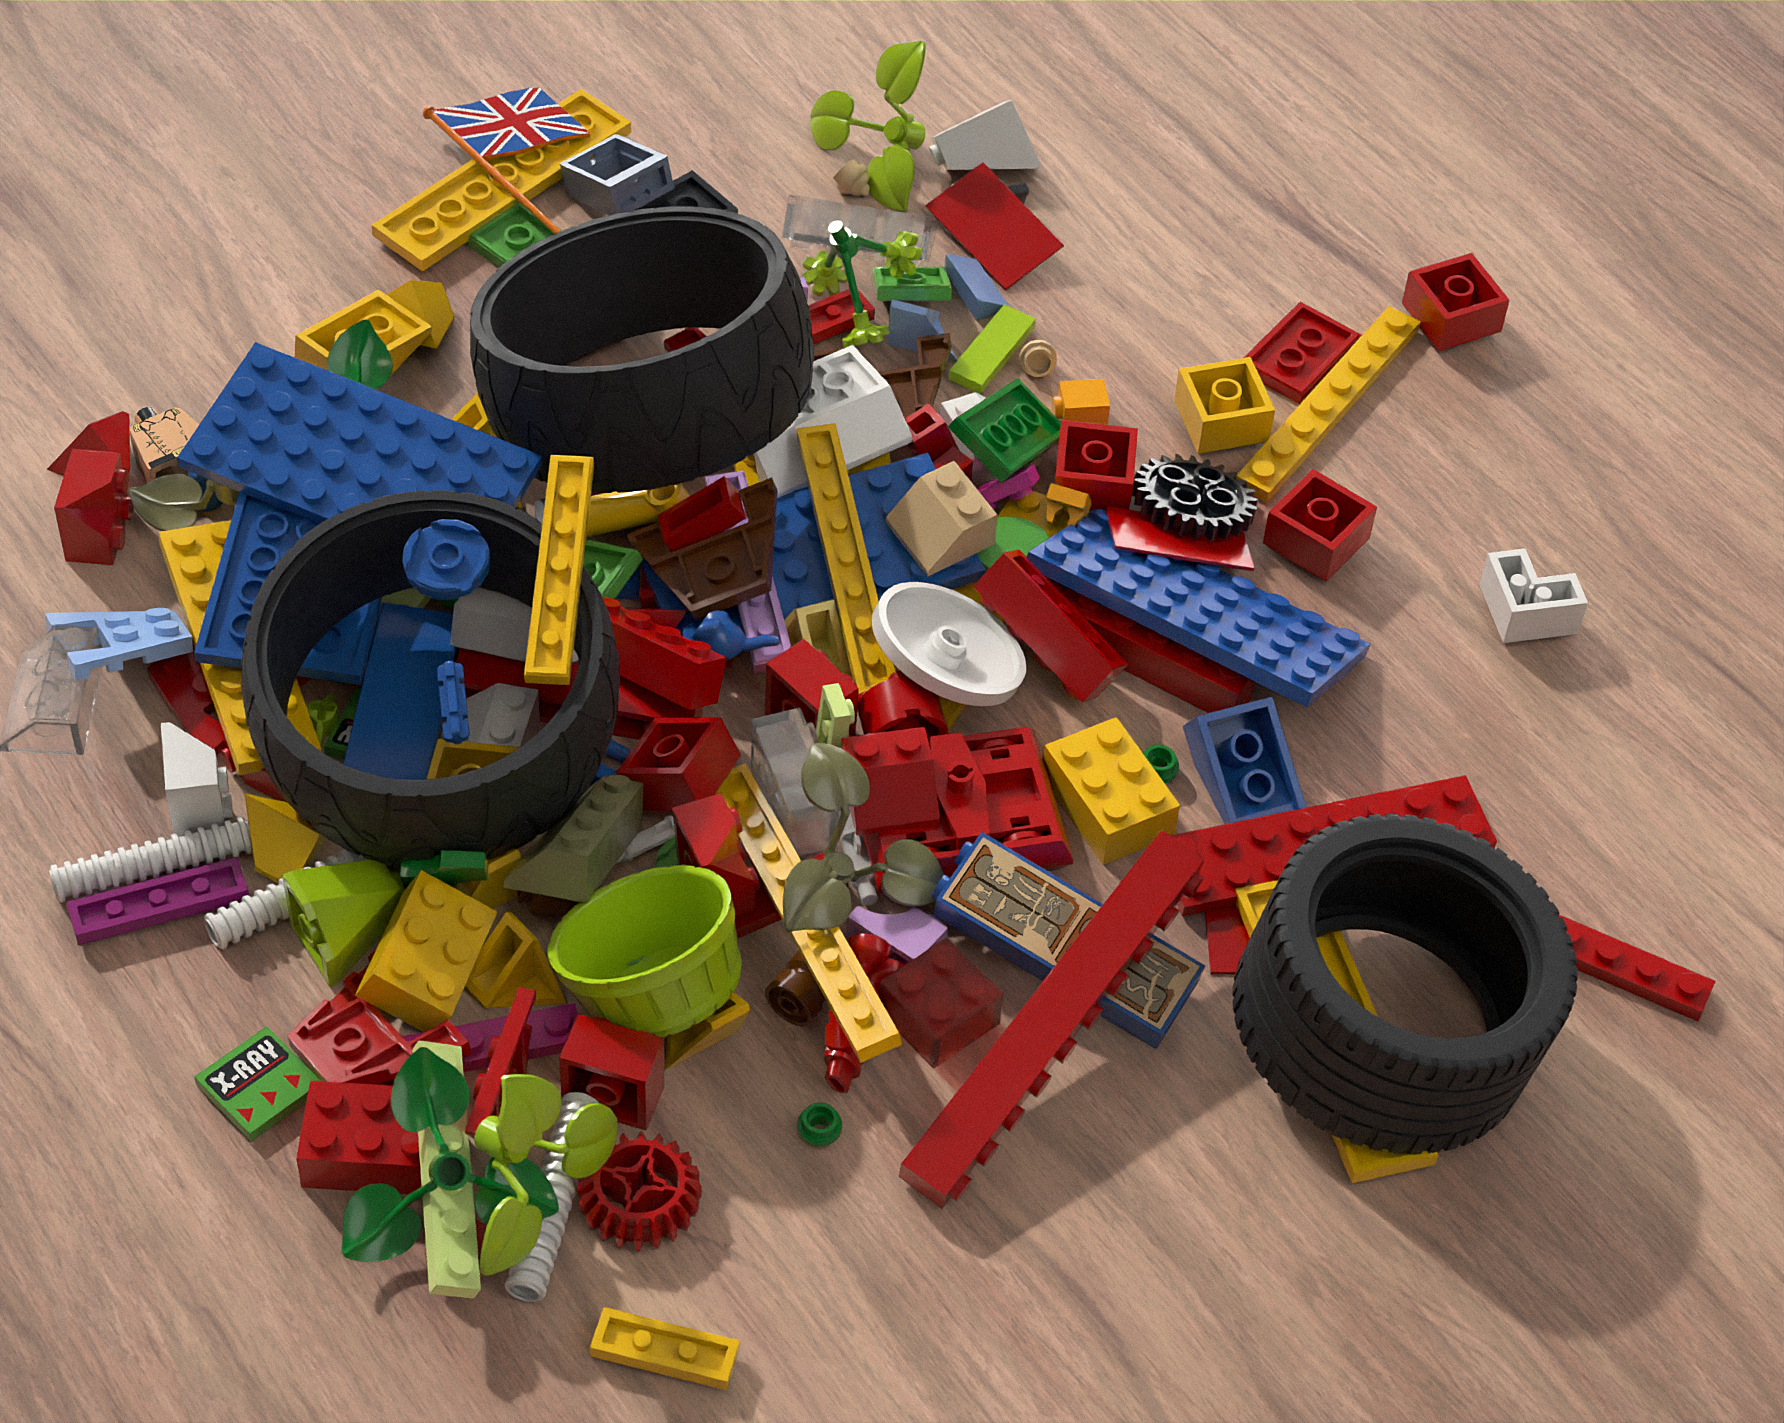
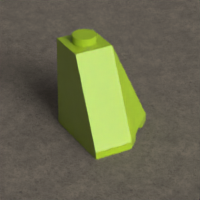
(341, 911)

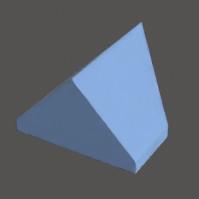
(913, 321)

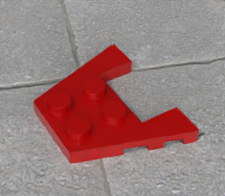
(188, 696)
(355, 1043)

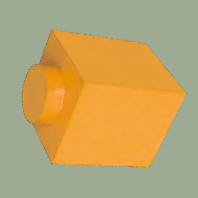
(1082, 401)

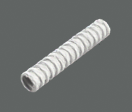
(151, 859)
(260, 909)
(532, 1275)

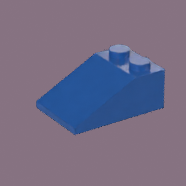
(1245, 761)

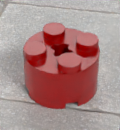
(900, 706)

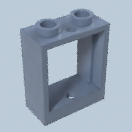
(637, 172)

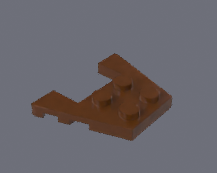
(916, 384)
(722, 567)

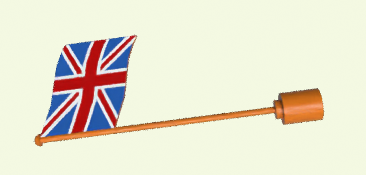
(508, 127)

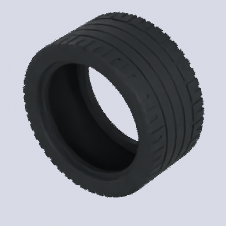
(1452, 900)

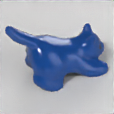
(727, 637)

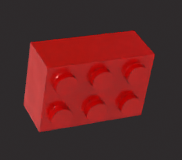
(355, 1140)

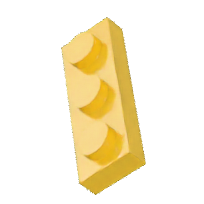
(665, 1348)

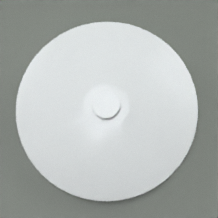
(948, 644)

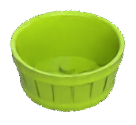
(675, 919)

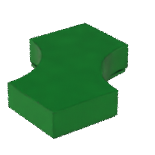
(448, 867)

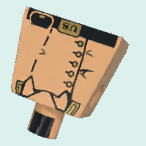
(159, 440)

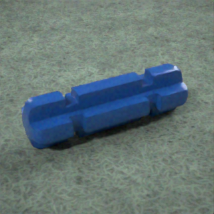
(453, 702)

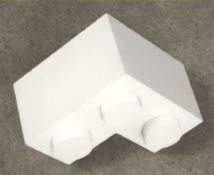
(1530, 605)

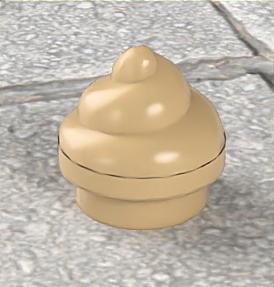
(853, 179)
(1038, 358)

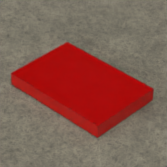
(1301, 351)

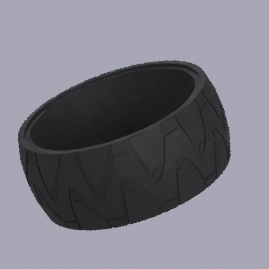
(631, 277)
(392, 820)

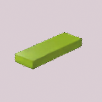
(992, 349)

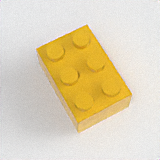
(1110, 790)
(426, 953)

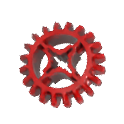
(656, 1207)

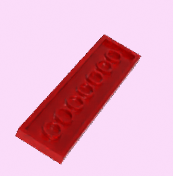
(1260, 847)

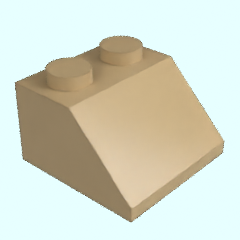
(943, 519)

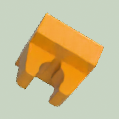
(1067, 500)

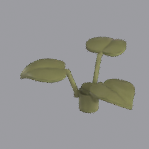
(173, 500)
(817, 890)

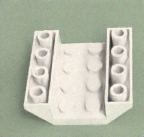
(856, 399)

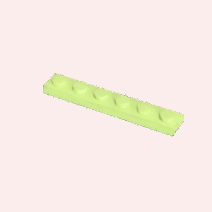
(449, 1214)

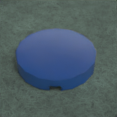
(446, 559)

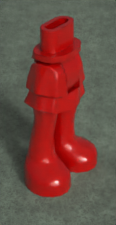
(839, 1055)

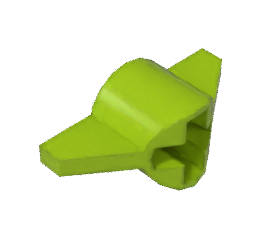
(324, 716)

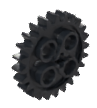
(1194, 497)

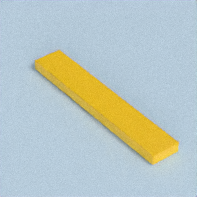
(559, 570)

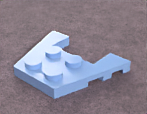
(125, 636)

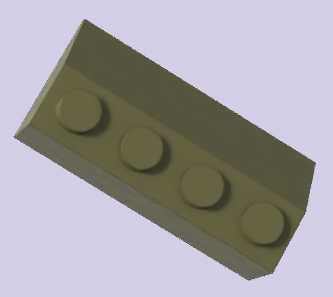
(583, 844)

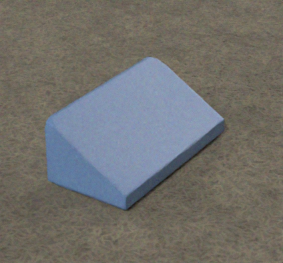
(973, 286)

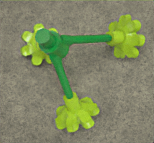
(826, 273)

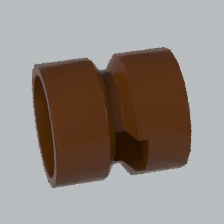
(795, 993)

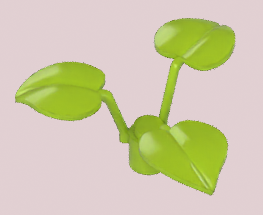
(830, 123)
(526, 1111)

